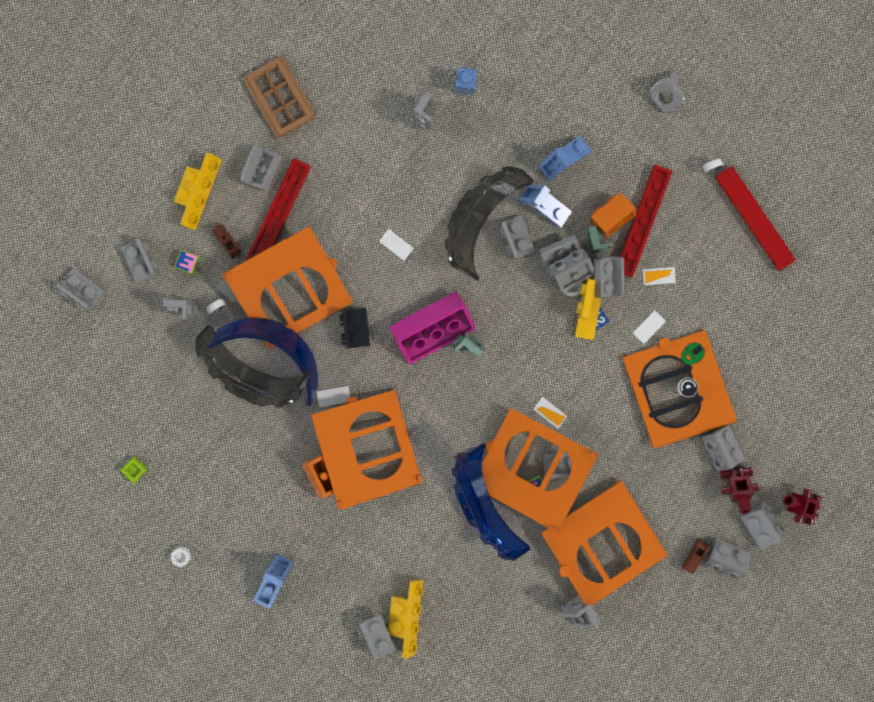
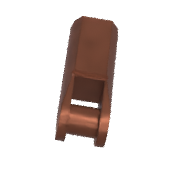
(225, 239)
(693, 559)

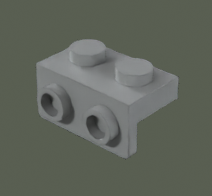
(423, 105)
(260, 168)
(558, 251)
(723, 448)
(763, 526)
(728, 559)
(581, 614)
(377, 637)

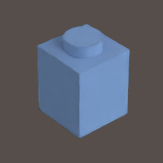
(466, 81)

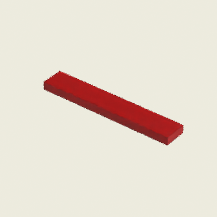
(280, 207)
(644, 218)
(755, 218)

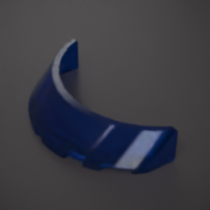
(278, 335)
(479, 508)

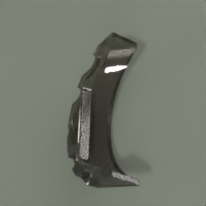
(473, 212)
(244, 380)

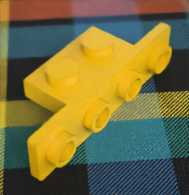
(195, 190)
(588, 310)
(405, 617)

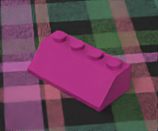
(432, 327)

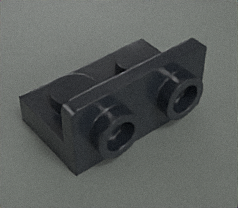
(355, 328)

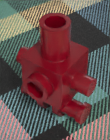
(740, 487)
(803, 506)

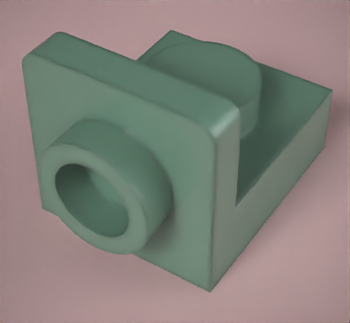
(594, 237)
(471, 344)

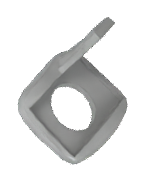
(671, 85)

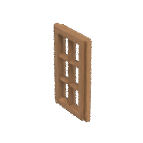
(299, 97)

